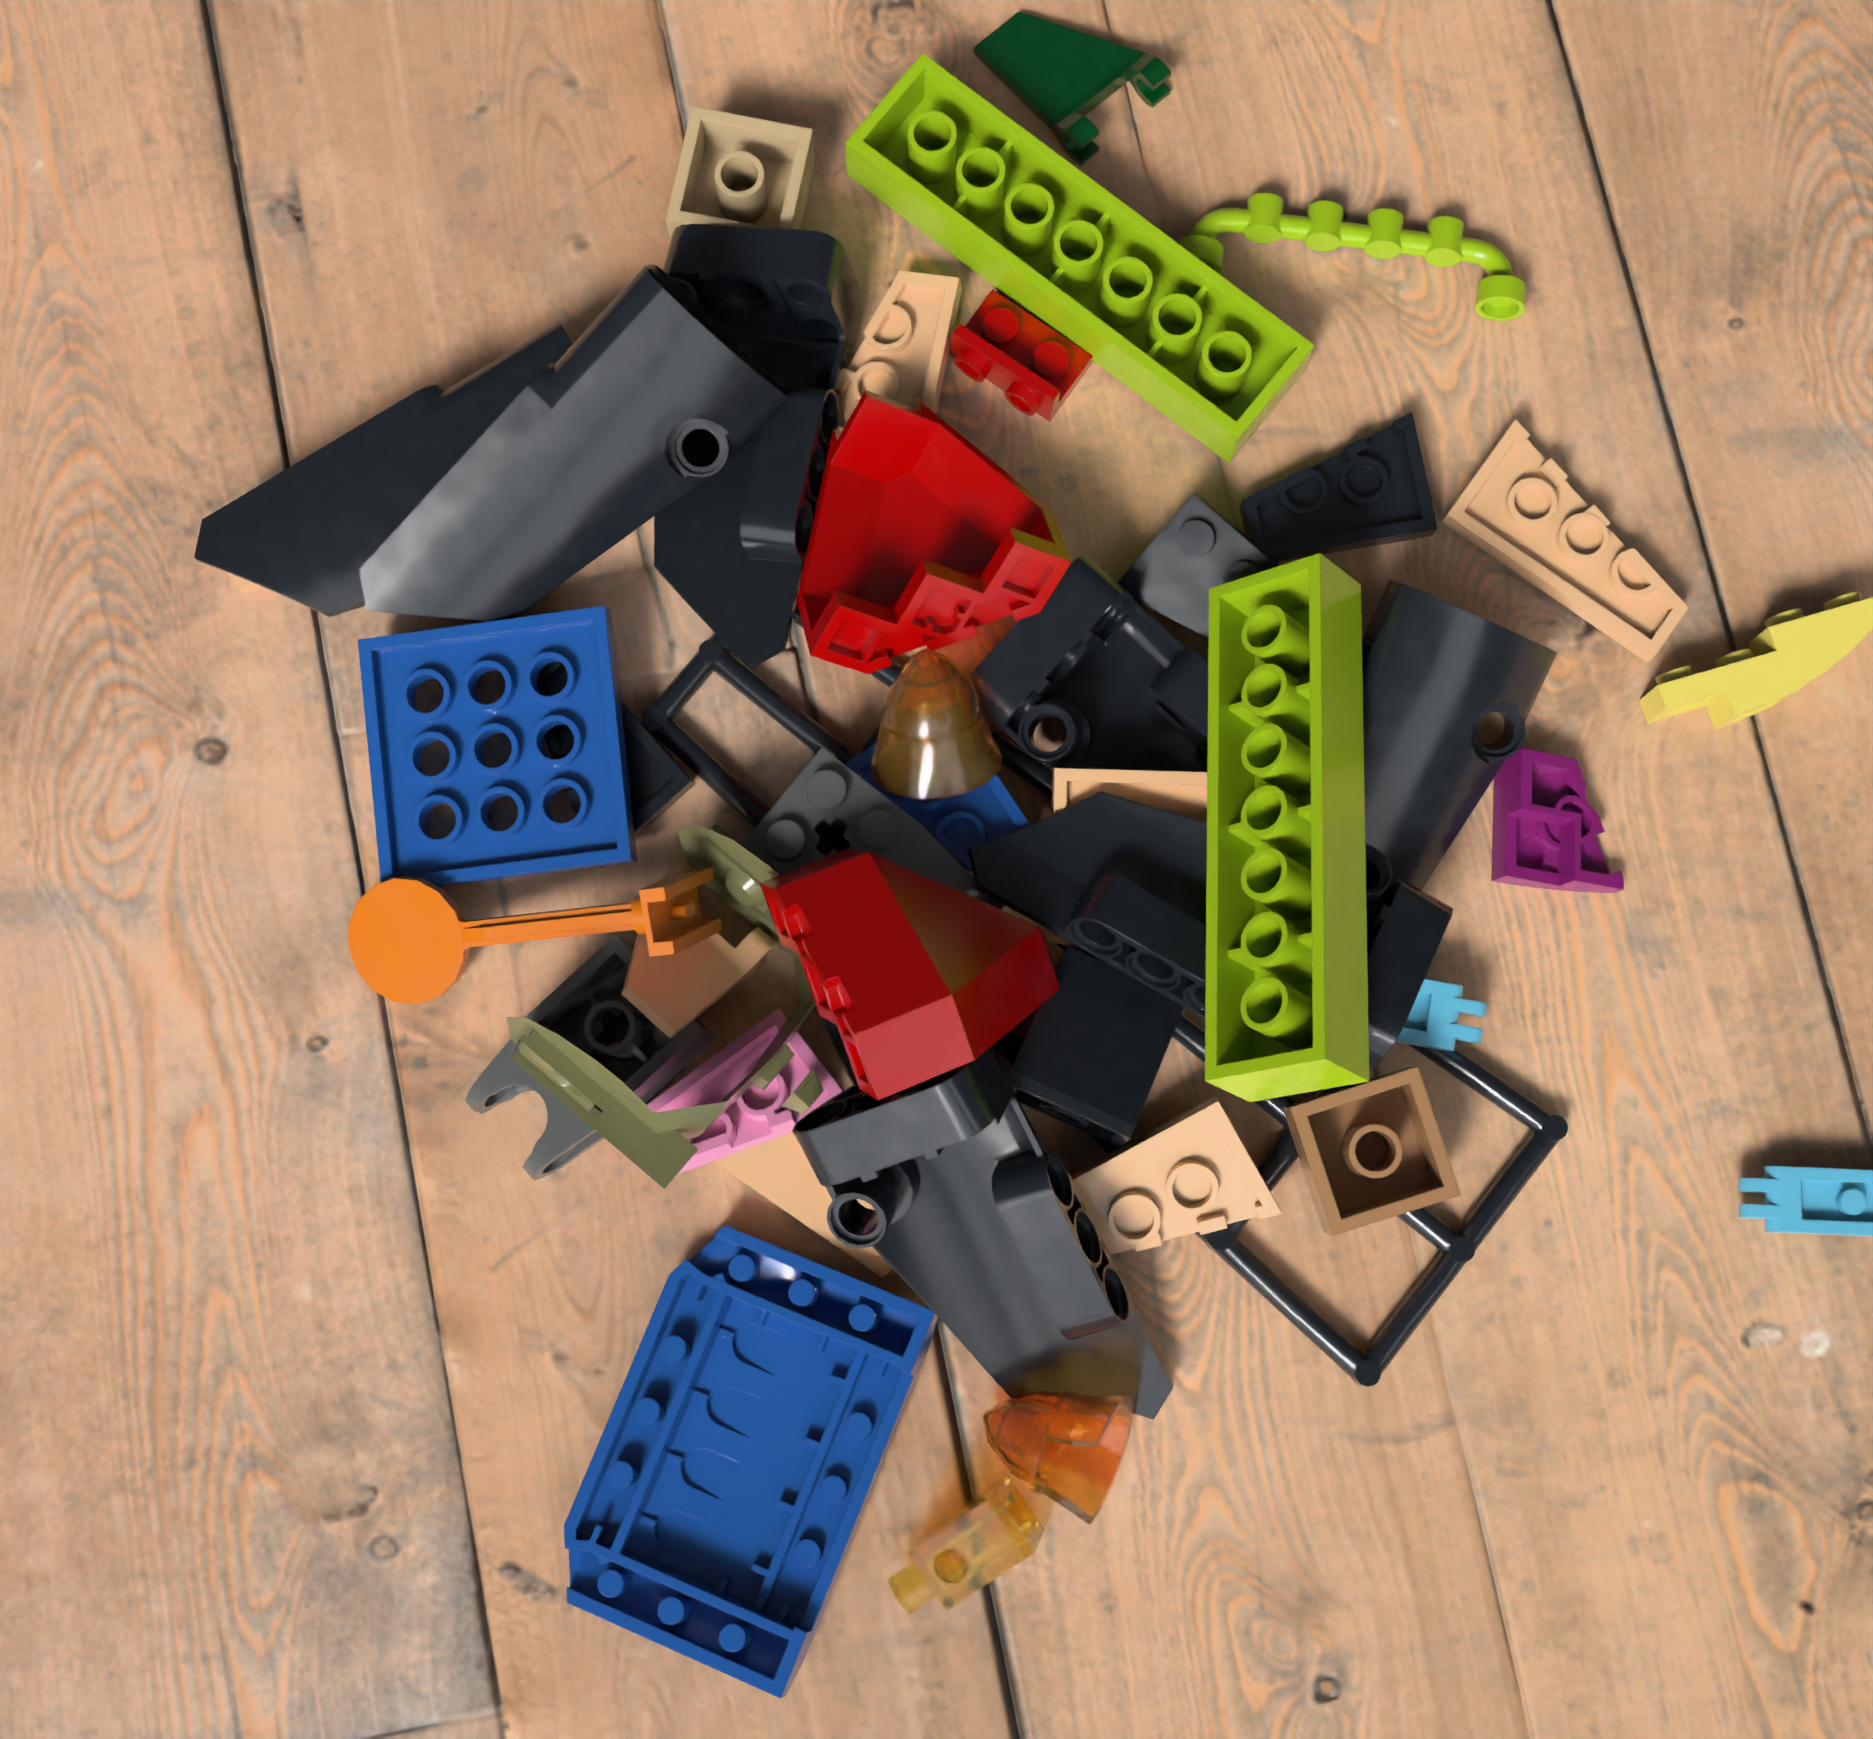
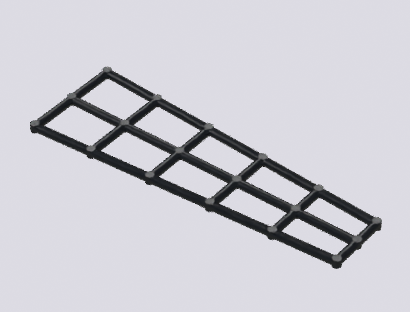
(1455, 1246)

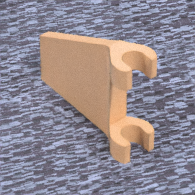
(684, 984)

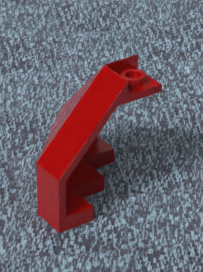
(918, 540)
(907, 965)

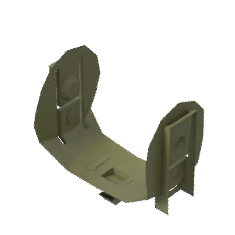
(660, 1139)

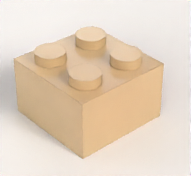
(741, 172)

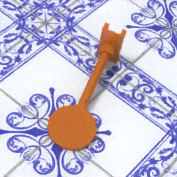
(416, 943)

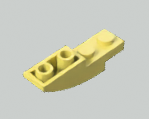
(1775, 666)

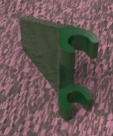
(1068, 75)

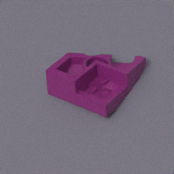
(1547, 827)

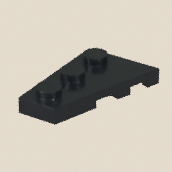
(1350, 501)

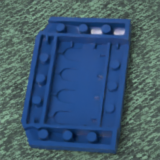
(742, 1456)

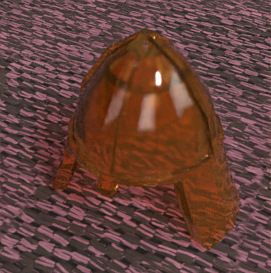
(933, 732)
(1062, 1444)

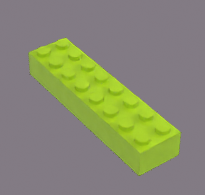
(1076, 257)
(1286, 834)

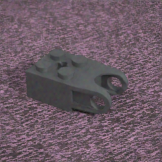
(837, 800)
(583, 1015)

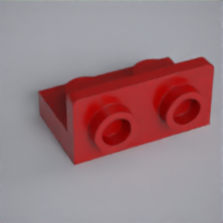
(1019, 356)

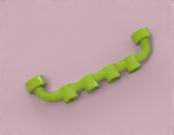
(1383, 237)

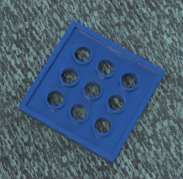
(595, 766)

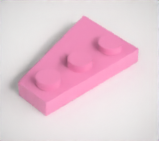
(757, 1113)

